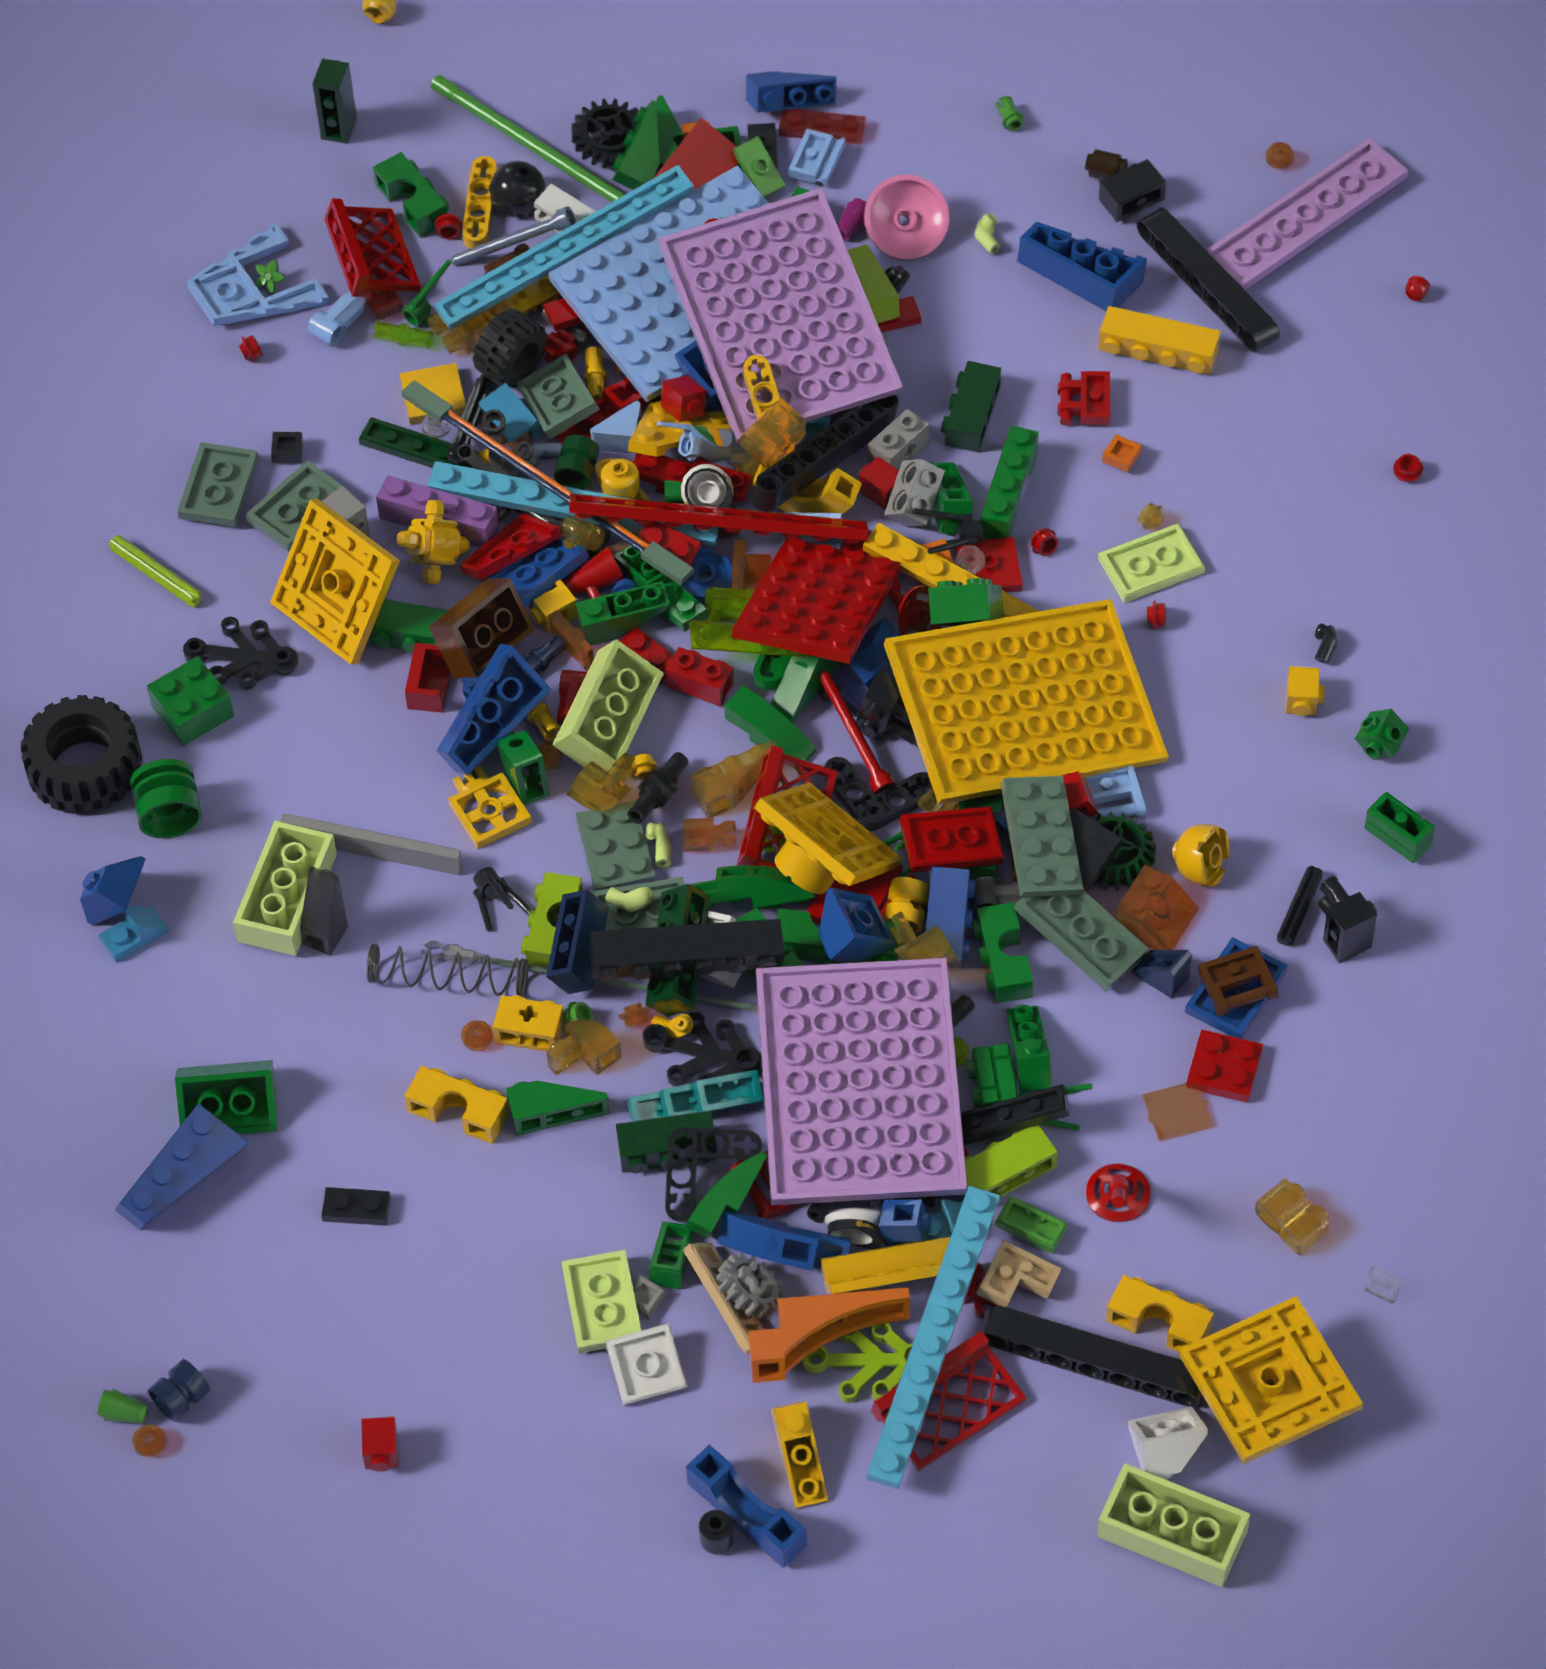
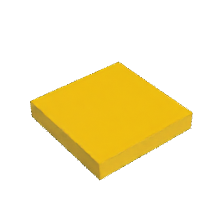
(440, 380)

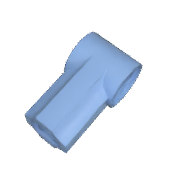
(332, 324)

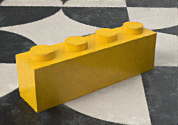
(1159, 340)

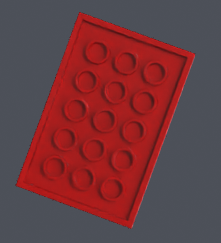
(816, 600)

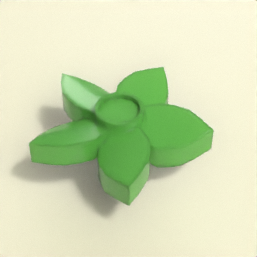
(269, 275)

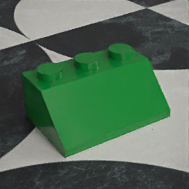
(234, 1093)

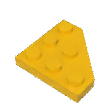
(656, 439)

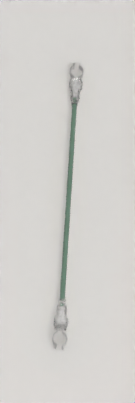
(471, 957)

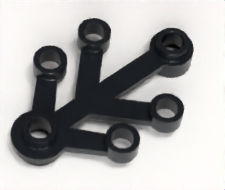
(494, 460)
(245, 654)
(706, 1053)

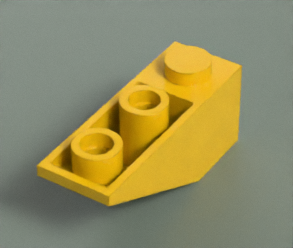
(799, 1453)

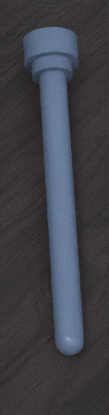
(560, 220)

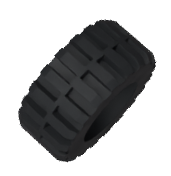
(74, 723)

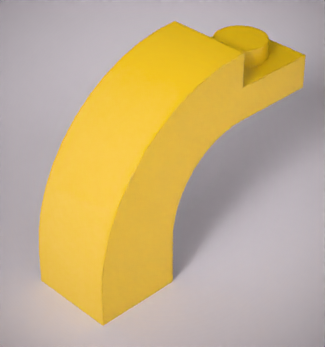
(825, 495)

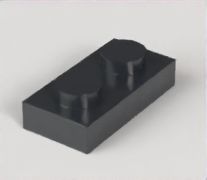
(356, 1206)

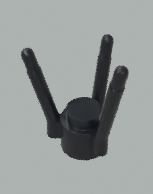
(967, 533)
(492, 887)

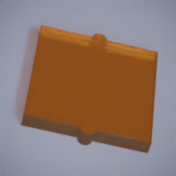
(1177, 1111)

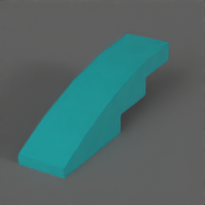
(708, 1094)

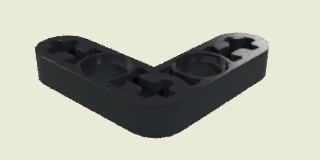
(878, 803)
(699, 1150)

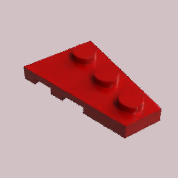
(509, 545)

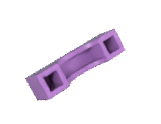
(403, 501)

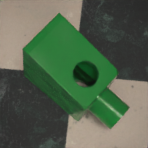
(520, 752)

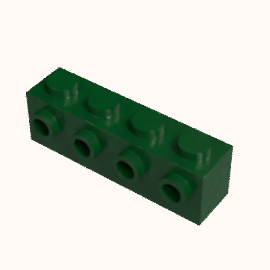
(677, 907)

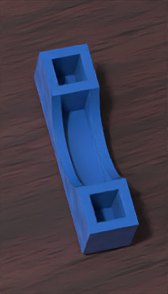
(767, 1527)

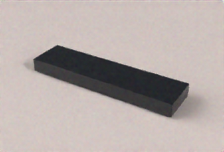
(1014, 1114)

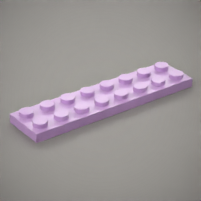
(1307, 213)

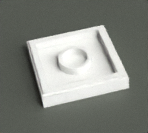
(646, 1364)

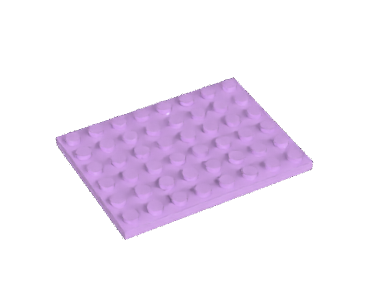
(783, 291)
(860, 1081)

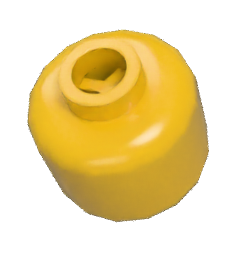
(620, 478)

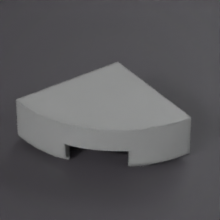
(648, 1296)

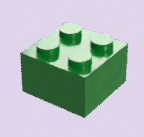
(962, 604)
(190, 700)

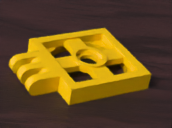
(478, 789)

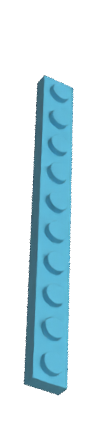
(563, 247)
(530, 496)
(933, 1338)

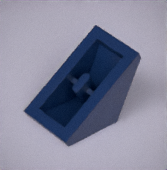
(1165, 970)

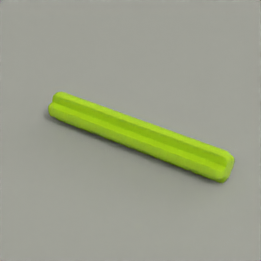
(155, 570)

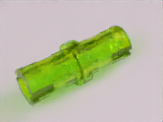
(403, 334)

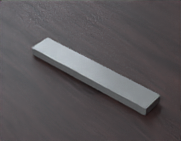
(385, 846)

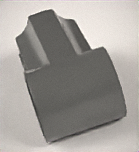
(992, 892)

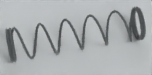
(374, 959)

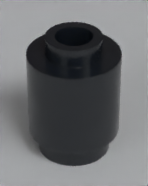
(716, 1532)

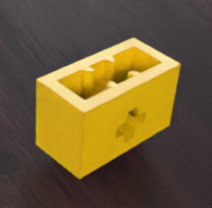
(527, 1023)

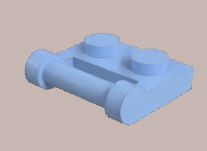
(1116, 786)

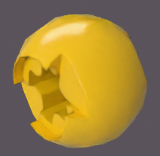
(379, 10)

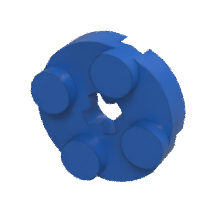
(711, 564)

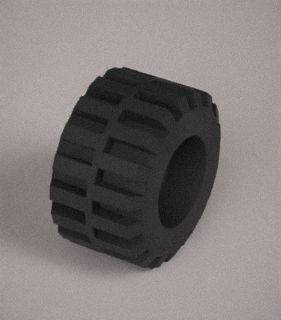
(509, 348)

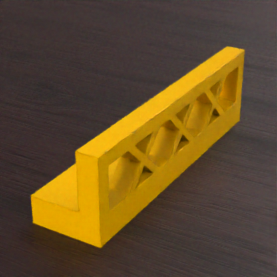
(883, 1265)

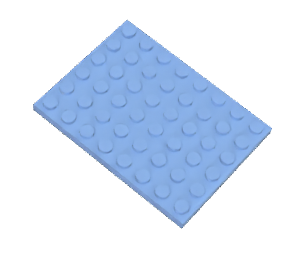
(627, 290)

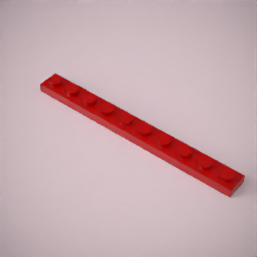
(730, 519)

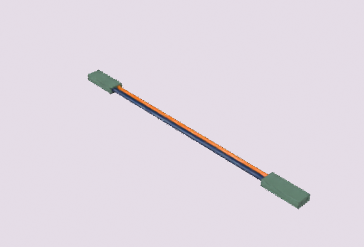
(442, 410)

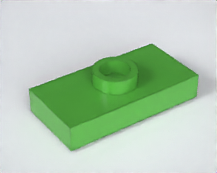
(759, 166)
(1031, 1224)

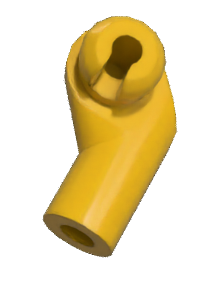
(675, 1027)

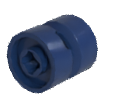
(175, 1393)

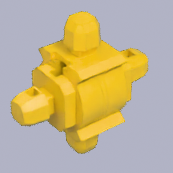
(433, 542)

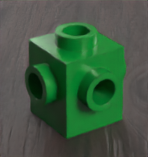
(1381, 734)

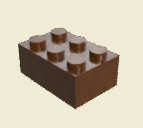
(478, 625)

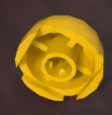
(1201, 854)

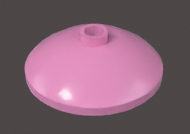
(918, 202)

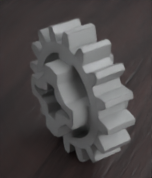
(750, 1285)

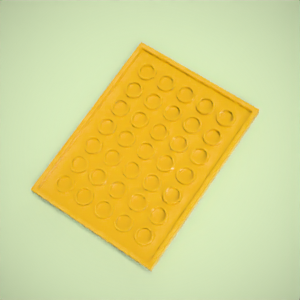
(1024, 699)

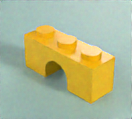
(435, 1091)
(1138, 1301)

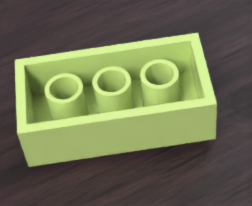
(608, 706)
(276, 892)
(1173, 1525)

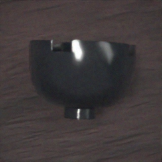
(516, 188)

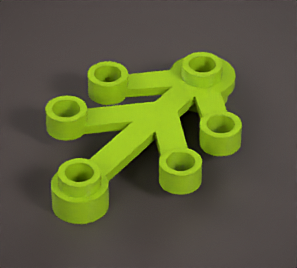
(871, 1360)

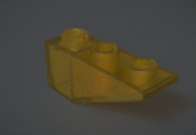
(727, 782)

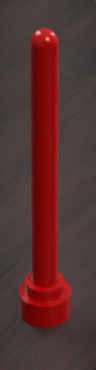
(879, 778)

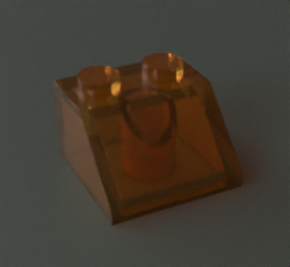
(1156, 909)

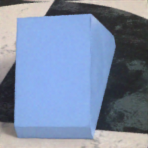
(615, 432)

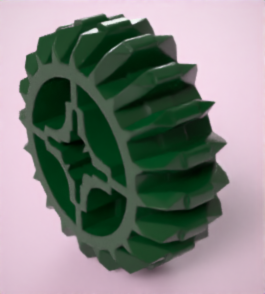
(1133, 854)

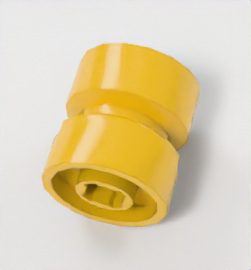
(909, 897)

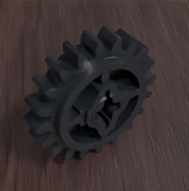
(608, 126)

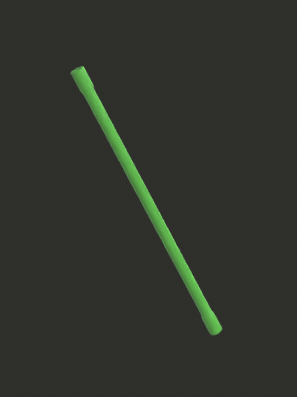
(454, 93)

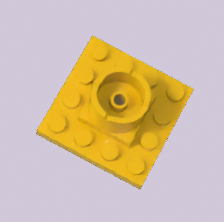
(334, 581)
(823, 841)
(1270, 1379)

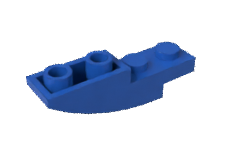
(779, 1242)

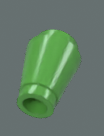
(121, 1407)

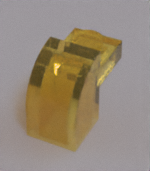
(602, 789)
(926, 946)
(584, 1041)

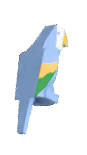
(710, 444)

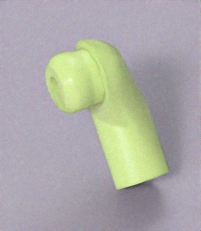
(985, 232)
(663, 846)
(632, 900)

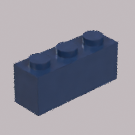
(570, 952)

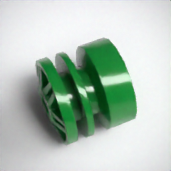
(166, 798)

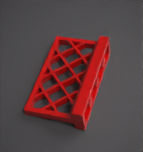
(351, 249)
(767, 784)
(953, 1366)

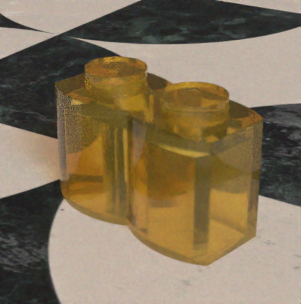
(773, 433)
(1292, 1216)

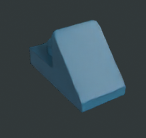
(134, 932)

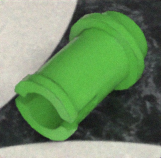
(1011, 117)

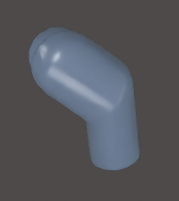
(543, 449)

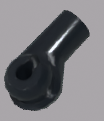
(1328, 644)

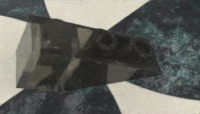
(323, 911)

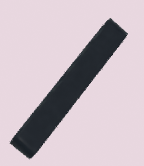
(1208, 279)
(822, 453)
(1091, 1355)

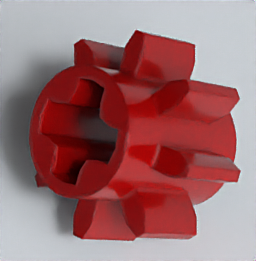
(560, 344)

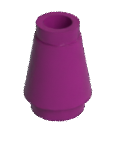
(852, 218)

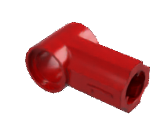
(568, 688)

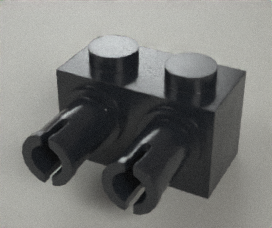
(884, 711)
(1348, 920)

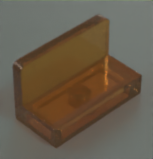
(748, 568)

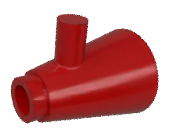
(595, 574)

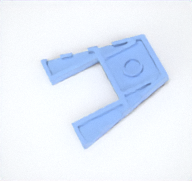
(230, 294)

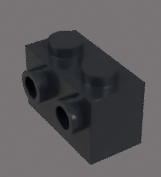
(1132, 190)

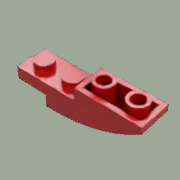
(661, 468)

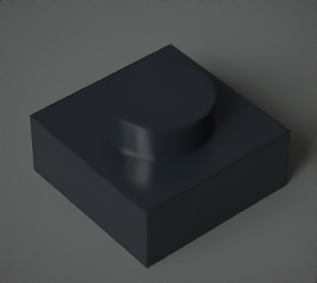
(287, 447)

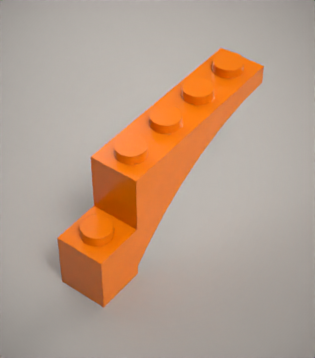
(816, 1320)

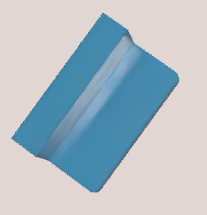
(517, 415)

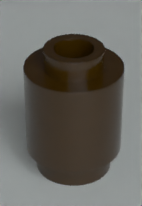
(1104, 163)

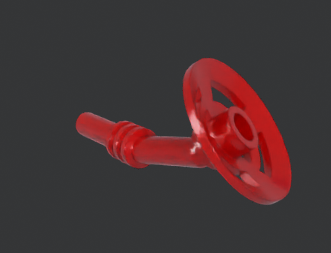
(911, 612)
(1118, 1193)

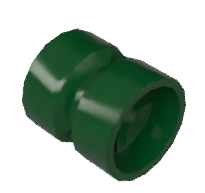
(576, 462)

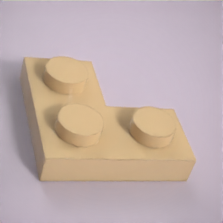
(1017, 1267)

